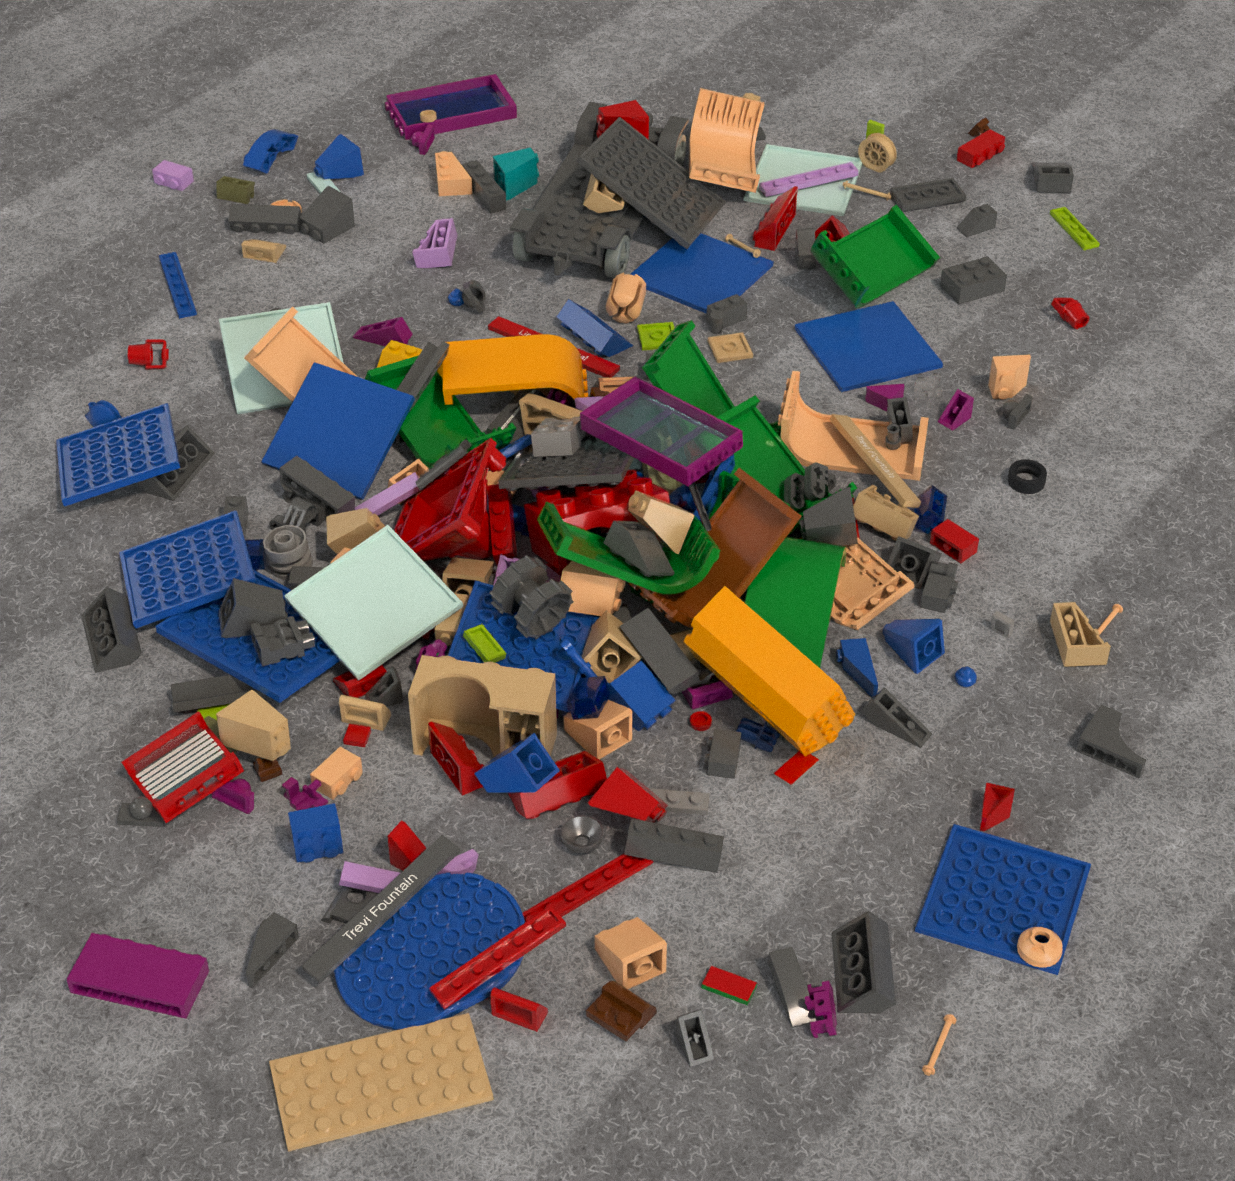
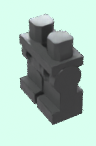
(281, 640)

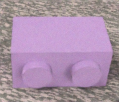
(173, 175)

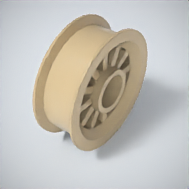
(877, 152)

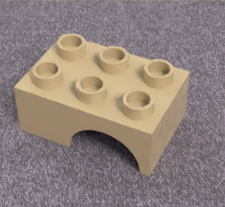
(482, 701)

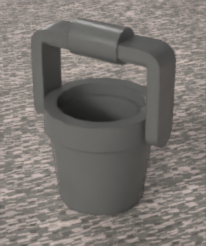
(474, 295)

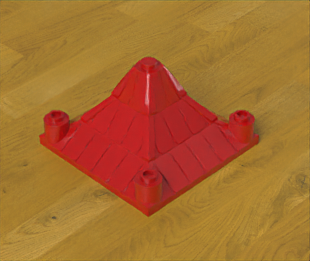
(451, 510)

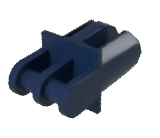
(757, 734)

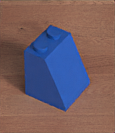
(642, 694)
(519, 768)

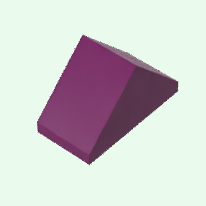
(879, 394)
(957, 411)

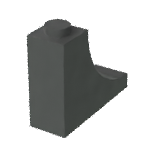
(1103, 743)

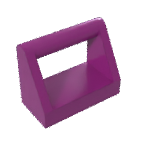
(707, 694)

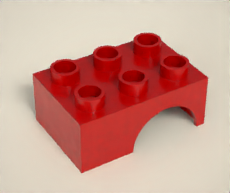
(587, 509)

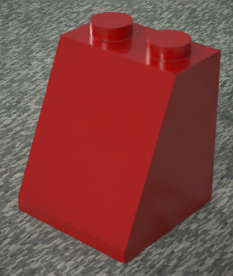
(629, 112)
(629, 797)

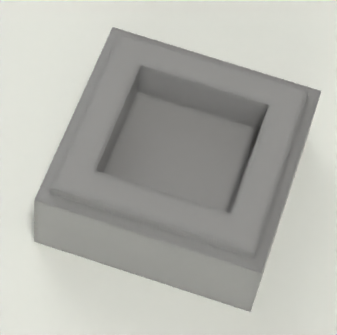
(1002, 624)

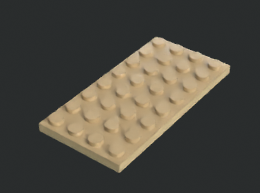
(379, 1081)

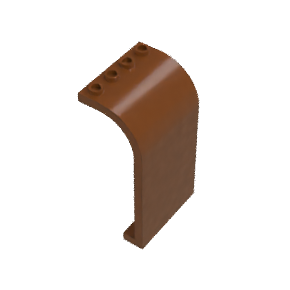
(748, 533)

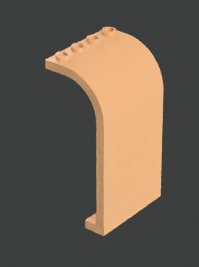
(724, 140)
(288, 354)
(815, 438)

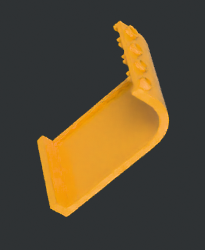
(513, 365)

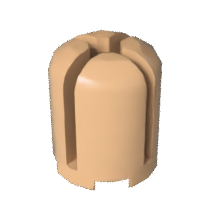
(626, 298)

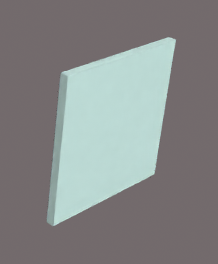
(786, 161)
(241, 333)
(373, 602)

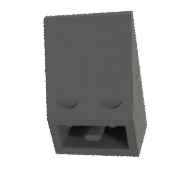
(1053, 177)
(638, 548)

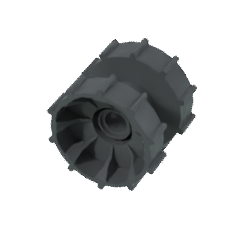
(524, 591)

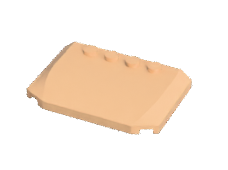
(866, 587)

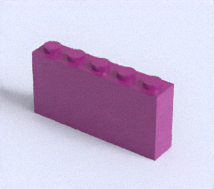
(138, 975)

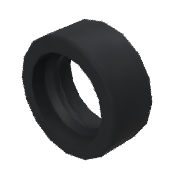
(1027, 486)

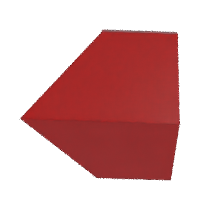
(996, 805)

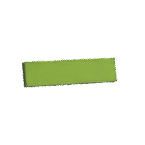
(1074, 228)

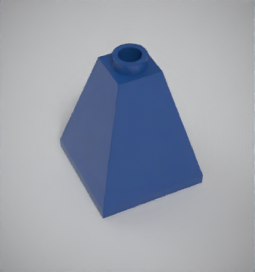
(340, 160)
(916, 641)

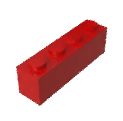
(501, 523)

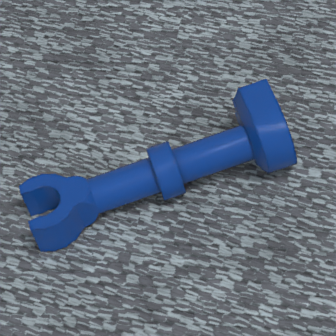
(584, 667)

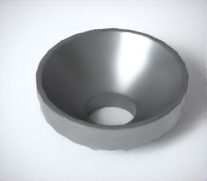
(582, 827)

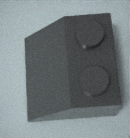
(913, 560)

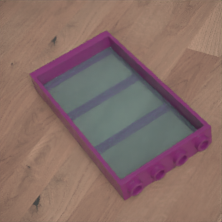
(661, 430)

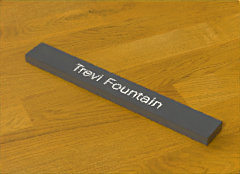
(380, 909)

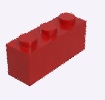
(981, 148)

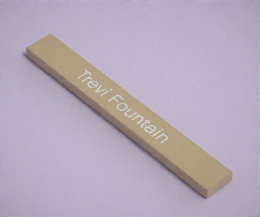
(875, 461)

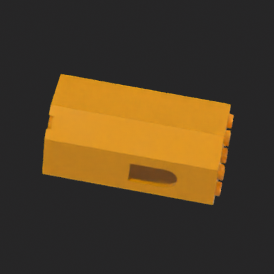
(768, 673)

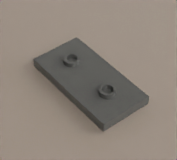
(927, 194)

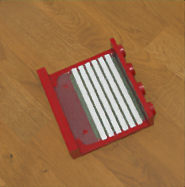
(182, 767)

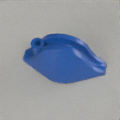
(101, 413)
(682, 497)

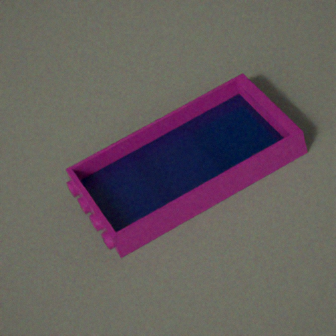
(455, 103)

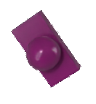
(423, 139)
(236, 794)

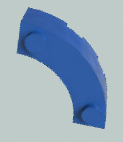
(266, 147)

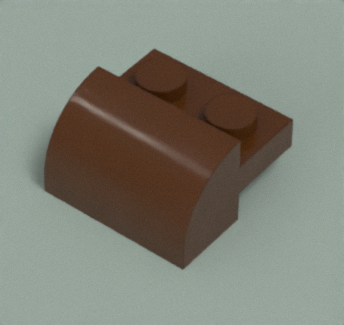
(620, 1010)

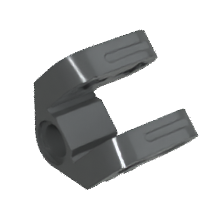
(811, 486)
(299, 513)

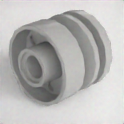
(286, 548)

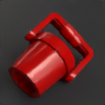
(1071, 311)
(143, 354)

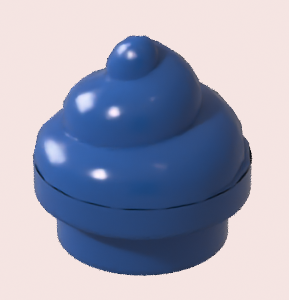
(455, 298)
(965, 676)

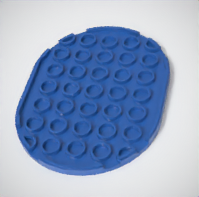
(424, 943)

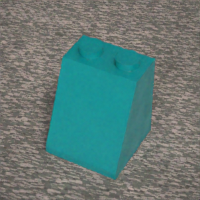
(516, 171)

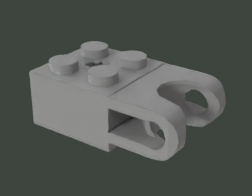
(557, 437)

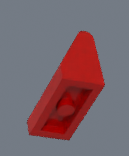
(358, 688)
(517, 1009)

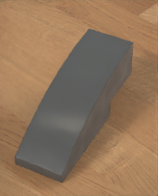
(790, 986)

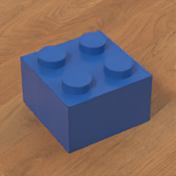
(316, 833)

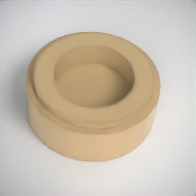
(428, 116)

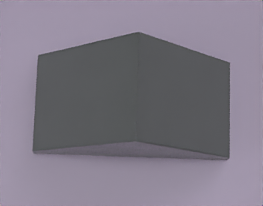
(387, 689)
(694, 1038)

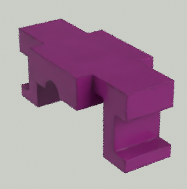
(307, 798)
(825, 995)

